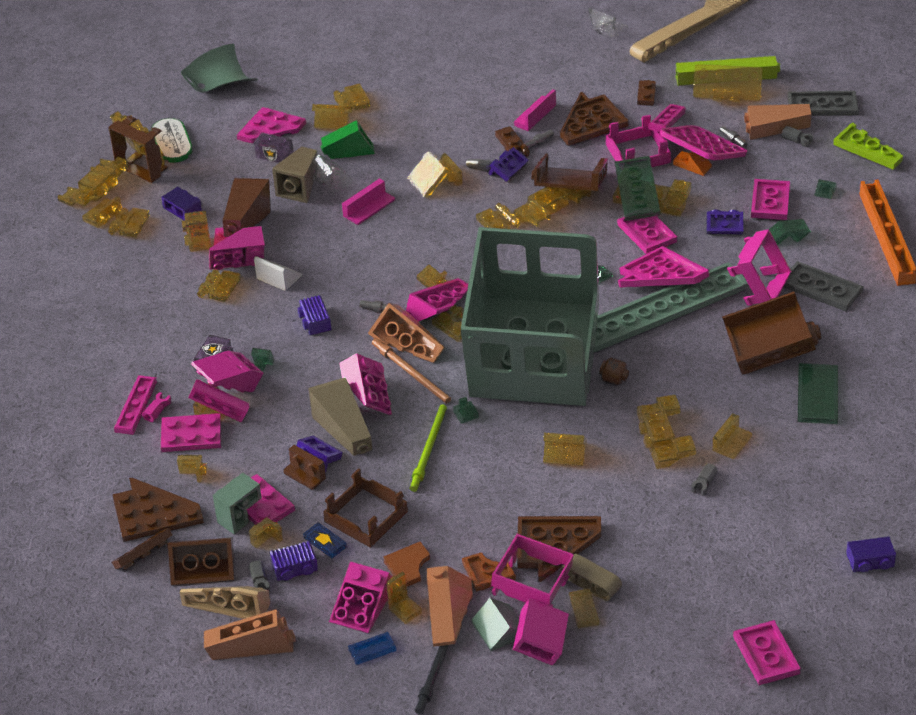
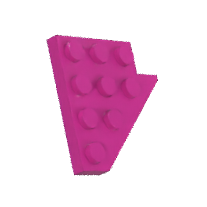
(660, 269)

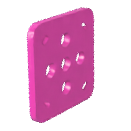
(703, 142)

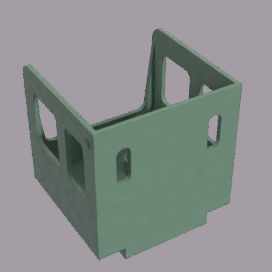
(530, 329)

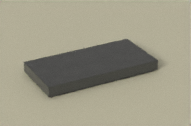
(826, 102)
(823, 286)

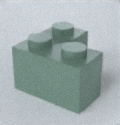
(234, 500)

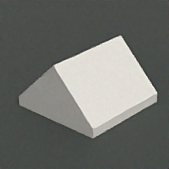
(275, 274)

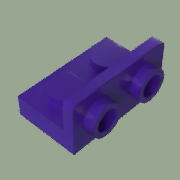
(508, 164)
(724, 222)
(320, 449)

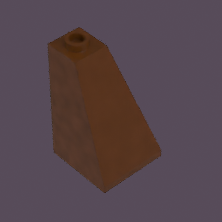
(247, 204)

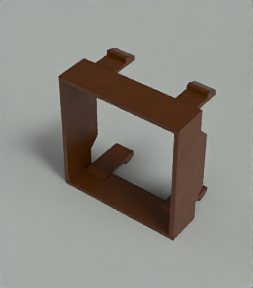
(119, 130)
(375, 489)

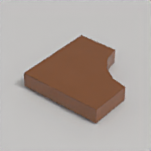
(408, 561)
(481, 570)

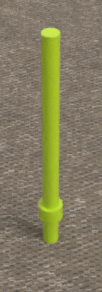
(419, 473)

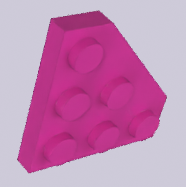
(270, 122)

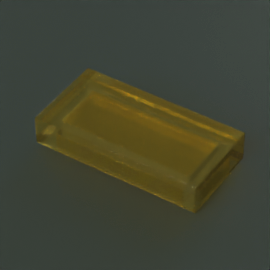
(583, 608)

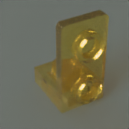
(398, 599)

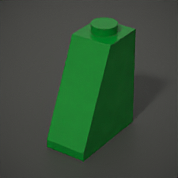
(347, 142)

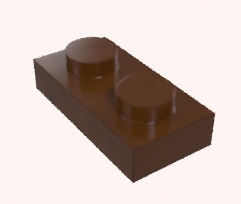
(646, 92)

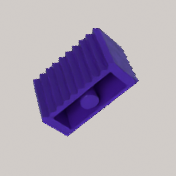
(180, 202)
(314, 315)
(871, 554)
(293, 561)

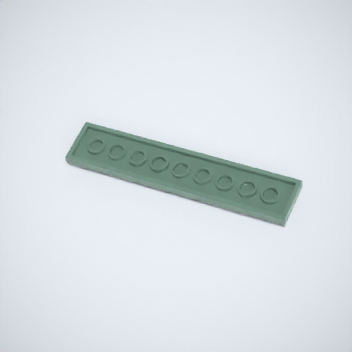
(665, 306)

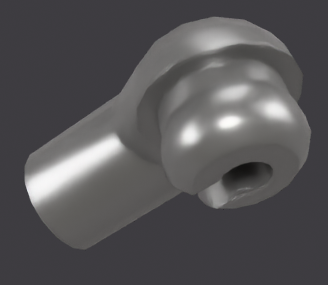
(479, 164)

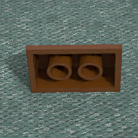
(201, 560)

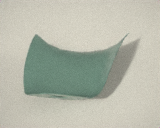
(215, 69)

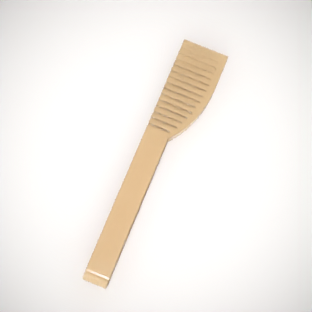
(682, 28)

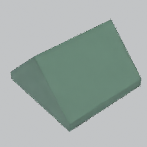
(496, 623)

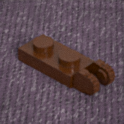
(510, 139)

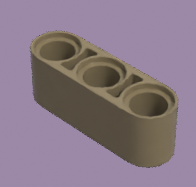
(593, 577)

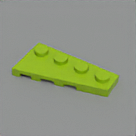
(860, 143)

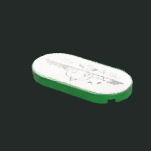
(173, 140)

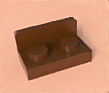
(305, 468)

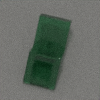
(796, 229)

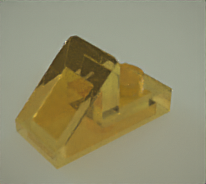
(455, 173)

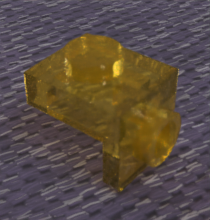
(431, 277)
(192, 465)
(265, 530)

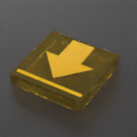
(427, 174)

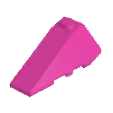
(435, 299)

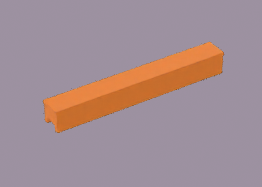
(888, 233)

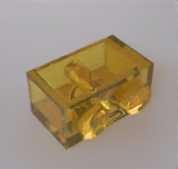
(197, 231)

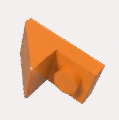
(692, 162)

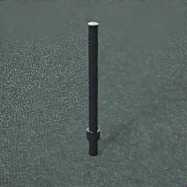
(426, 692)

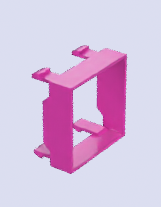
(616, 137)
(745, 267)
(537, 550)

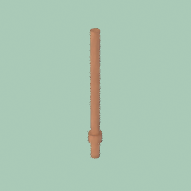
(388, 352)

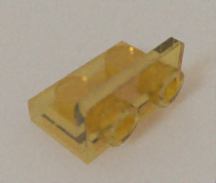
(103, 212)

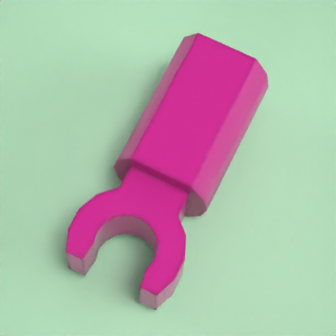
(156, 407)

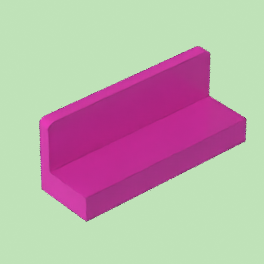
(536, 111)
(367, 202)
(219, 400)

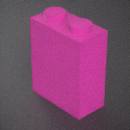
(541, 631)

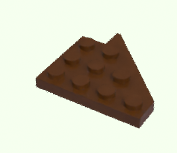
(590, 119)
(151, 509)
(562, 532)

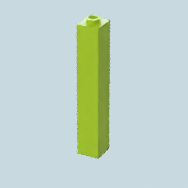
(769, 65)

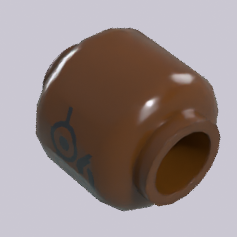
(614, 371)

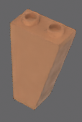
(772, 119)
(250, 637)

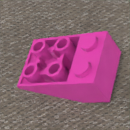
(238, 249)
(230, 371)
(367, 382)
(361, 597)

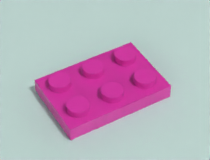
(770, 199)
(648, 233)
(191, 432)
(271, 505)
(766, 652)

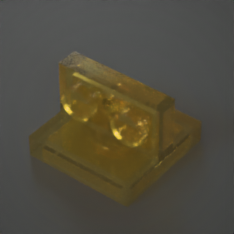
(331, 116)
(564, 449)

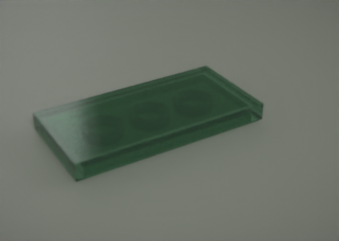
(637, 188)
(817, 393)

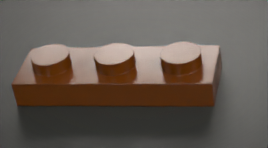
(142, 549)

